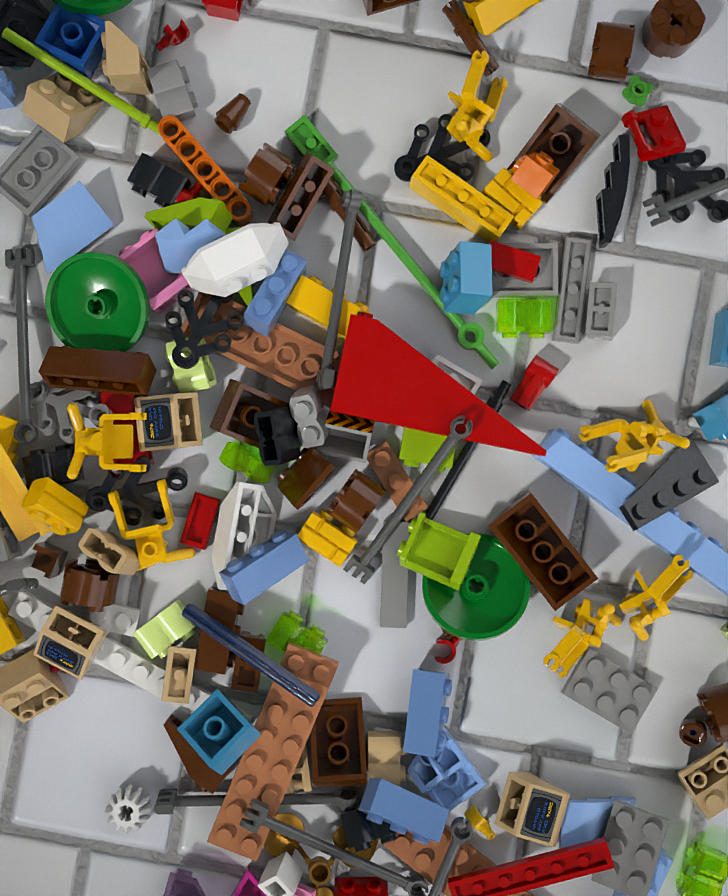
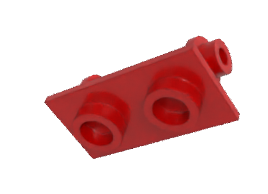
(360, 886)

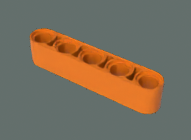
(199, 160)

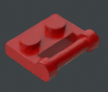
(661, 130)

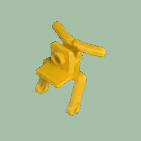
(473, 113)
(636, 439)
(107, 441)
(150, 539)
(659, 592)
(577, 639)

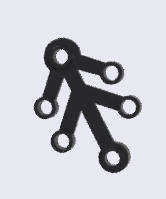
(436, 152)
(686, 180)
(200, 329)
(134, 492)

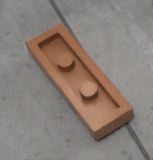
(394, 478)

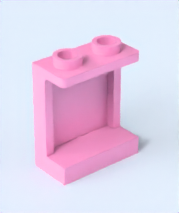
(147, 262)

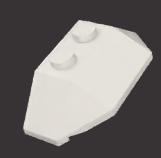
(236, 259)
(243, 522)

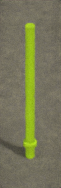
(145, 119)

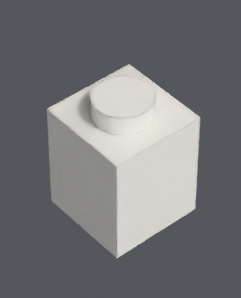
(281, 876)

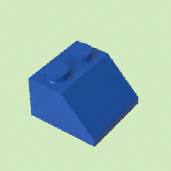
(73, 39)

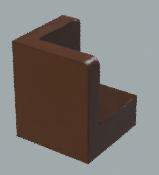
(49, 559)

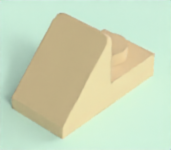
(178, 674)

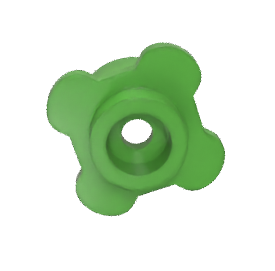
(632, 96)

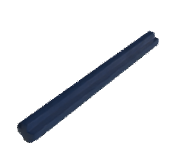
(251, 655)

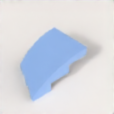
(68, 225)
(179, 243)
(448, 777)
(587, 819)

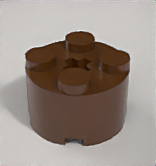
(672, 27)
(611, 51)
(266, 175)
(356, 501)
(88, 585)
(715, 704)

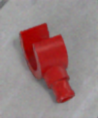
(173, 37)
(190, 194)
(452, 642)

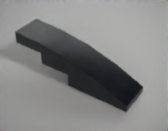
(611, 199)

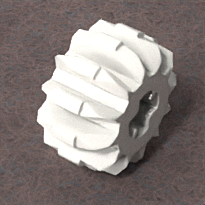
(127, 818)

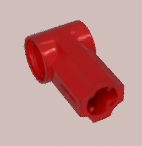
(537, 377)

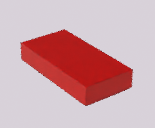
(514, 262)
(200, 521)

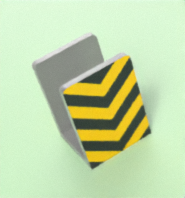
(345, 447)

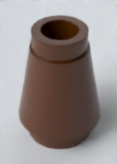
(232, 114)

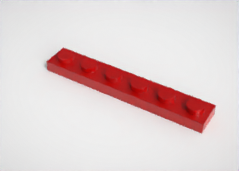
(535, 871)

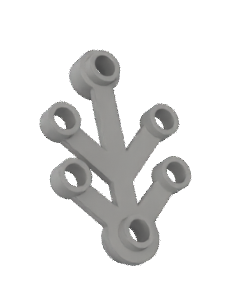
(43, 394)

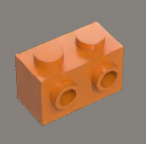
(534, 173)

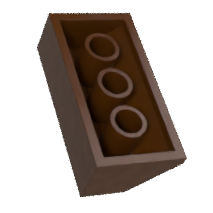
(542, 550)

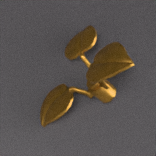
(319, 866)

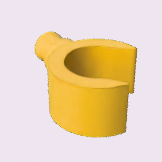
(479, 822)

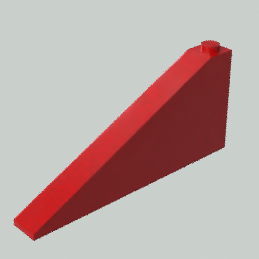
(398, 386)

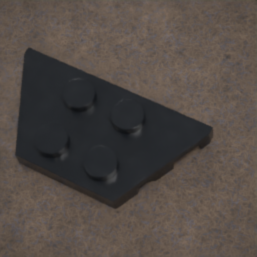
(25, 19)

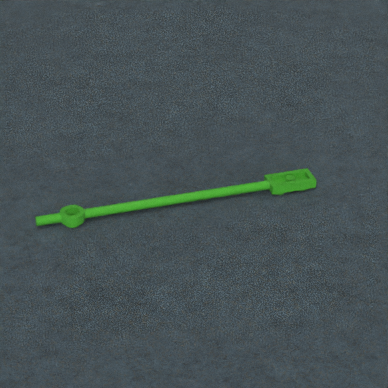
(308, 139)

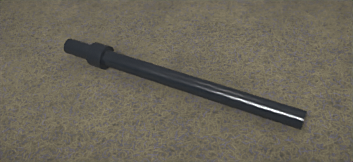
(496, 404)

